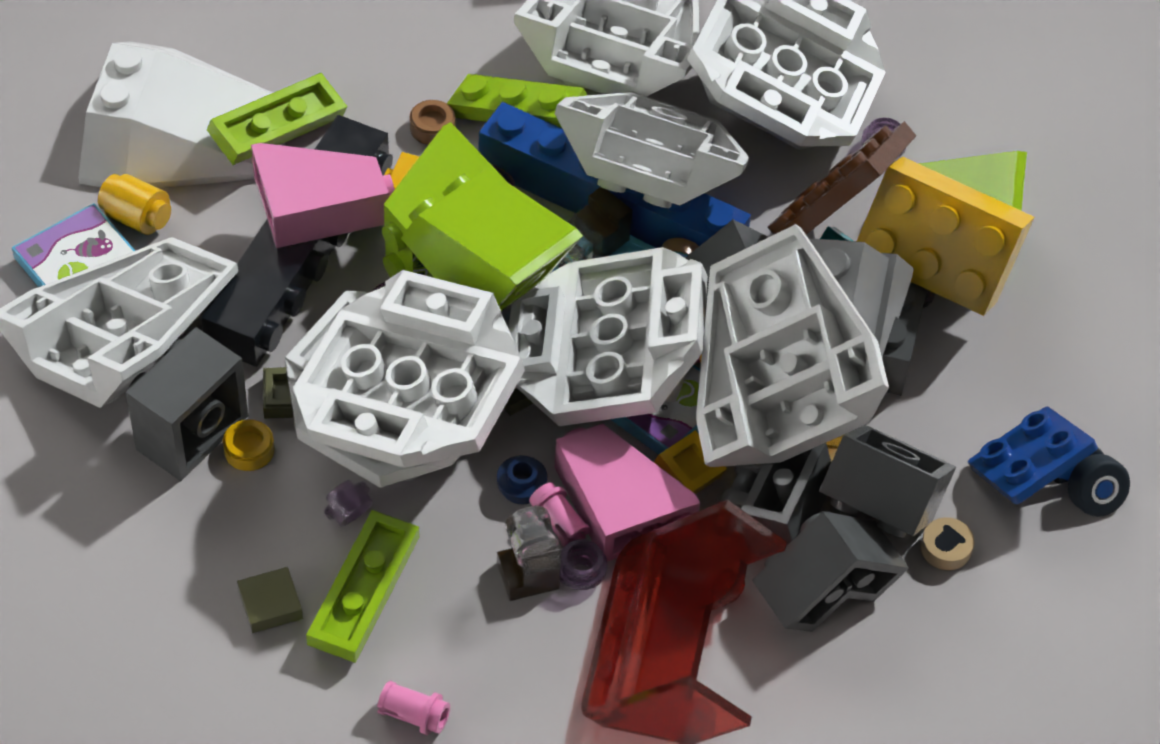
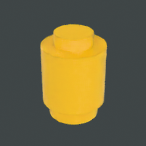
(134, 203)

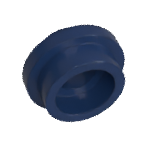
(519, 490)

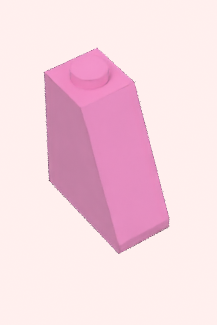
(318, 192)
(618, 488)

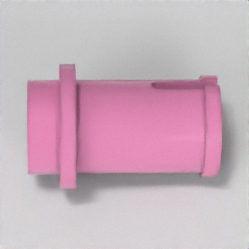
(564, 519)
(414, 707)

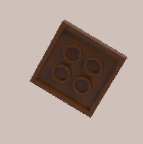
(845, 180)

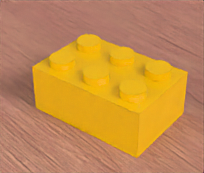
(947, 233)

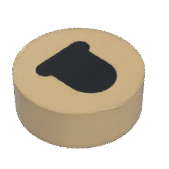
(947, 543)

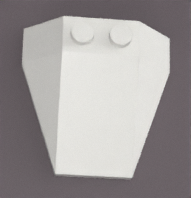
(612, 42)
(155, 116)
(649, 146)
(113, 318)
(782, 356)

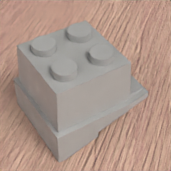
(871, 280)

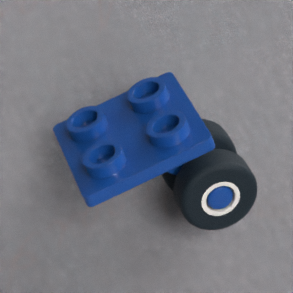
(1052, 449)

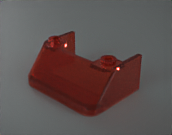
(659, 622)

